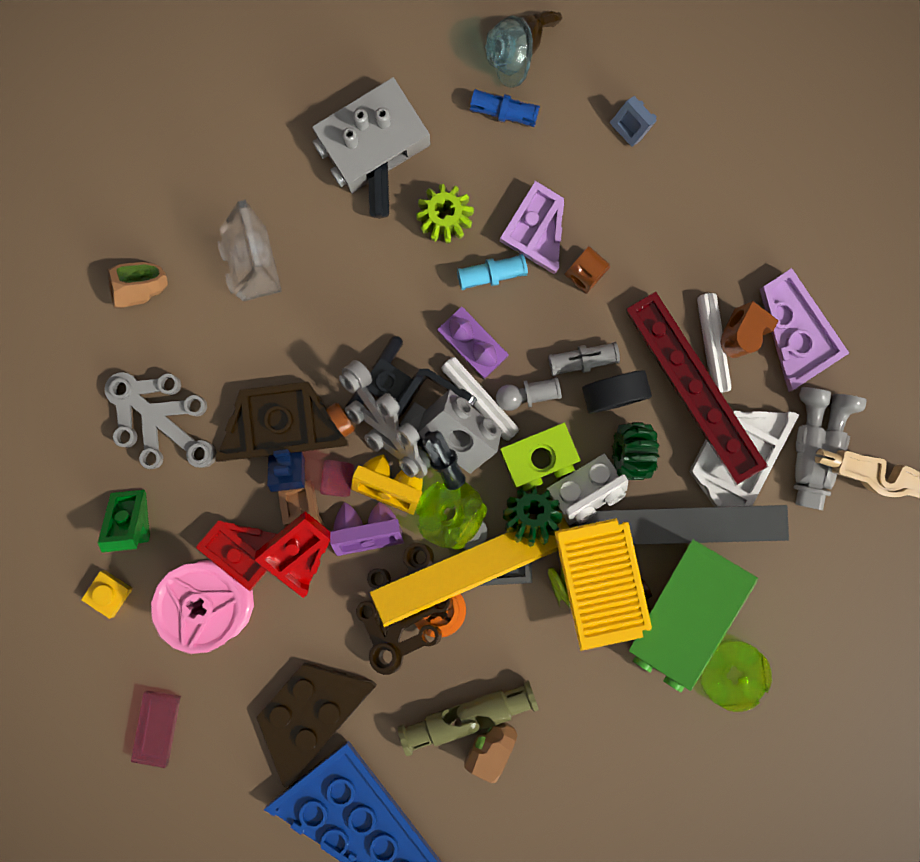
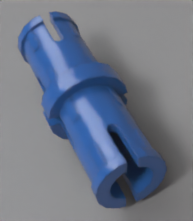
(504, 108)

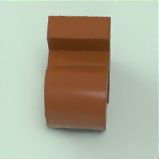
(587, 269)
(746, 330)

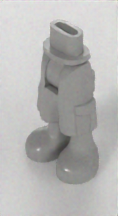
(814, 478)

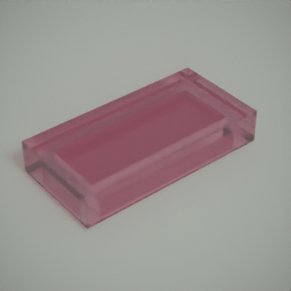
(155, 729)

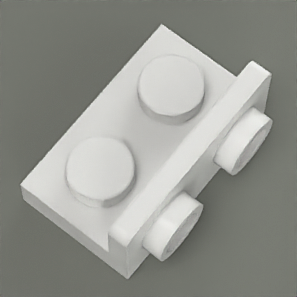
(588, 490)

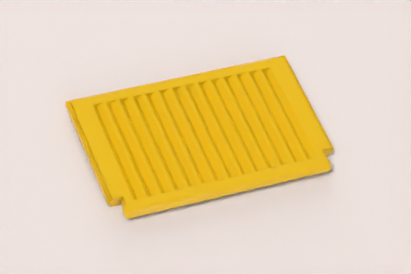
(603, 583)

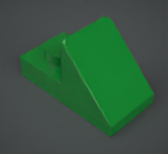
(125, 522)

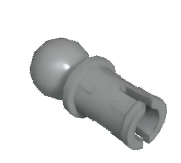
(510, 396)

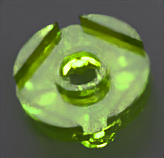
(459, 529)
(750, 686)

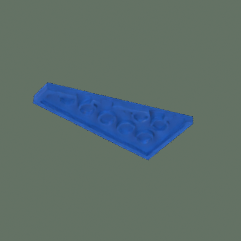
(350, 813)

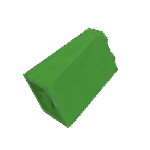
(692, 616)

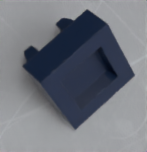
(286, 471)

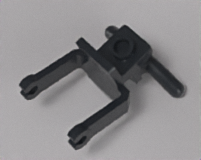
(392, 381)

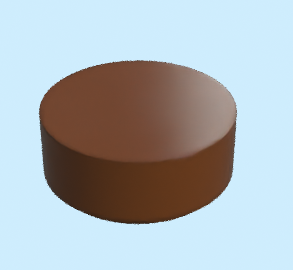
(340, 419)

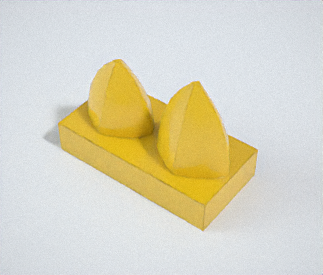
(374, 481)

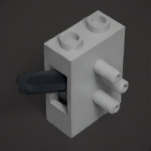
(371, 140)

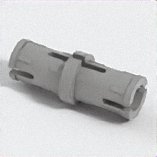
(584, 358)

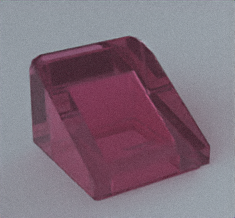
(337, 478)

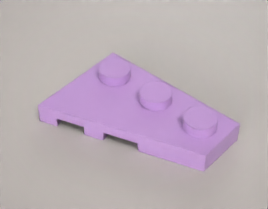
(802, 334)

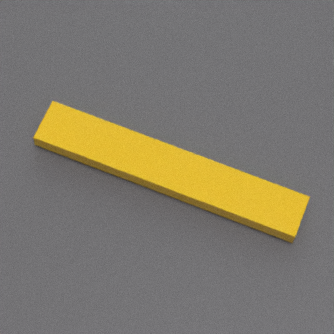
(457, 575)

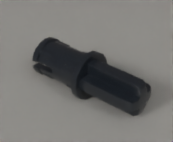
(443, 460)

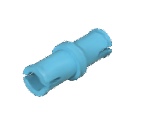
(492, 272)

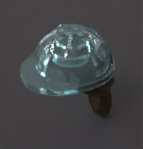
(514, 42)

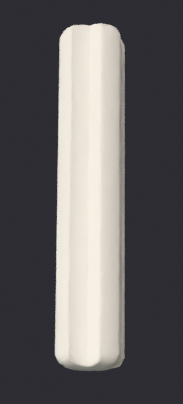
(712, 335)
(485, 404)

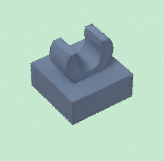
(633, 121)

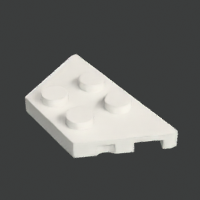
(768, 434)

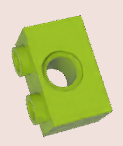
(555, 442)

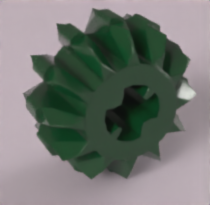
(635, 450)
(518, 516)

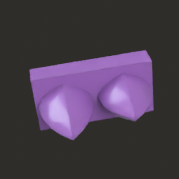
(472, 342)
(353, 536)

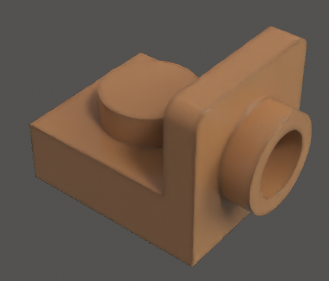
(297, 501)

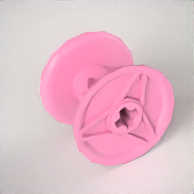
(197, 624)

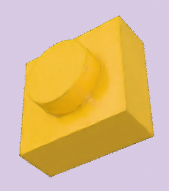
(106, 594)

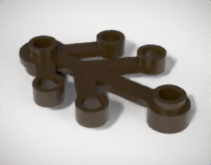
(391, 640)

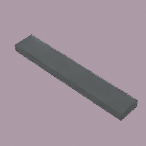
(702, 524)

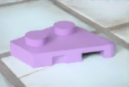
(537, 227)

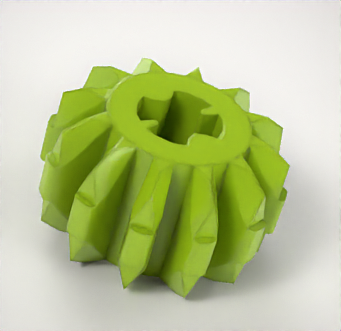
(439, 203)

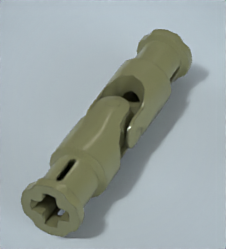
(474, 715)

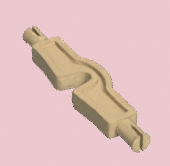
(872, 472)

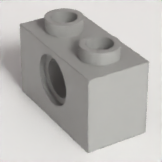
(463, 428)

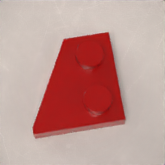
(234, 551)
(295, 552)

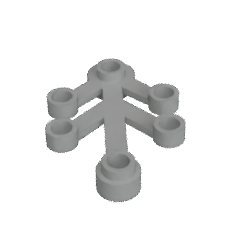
(155, 417)
(384, 420)

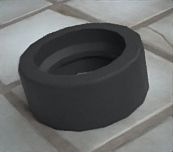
(616, 391)

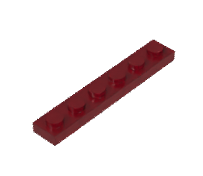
(696, 389)

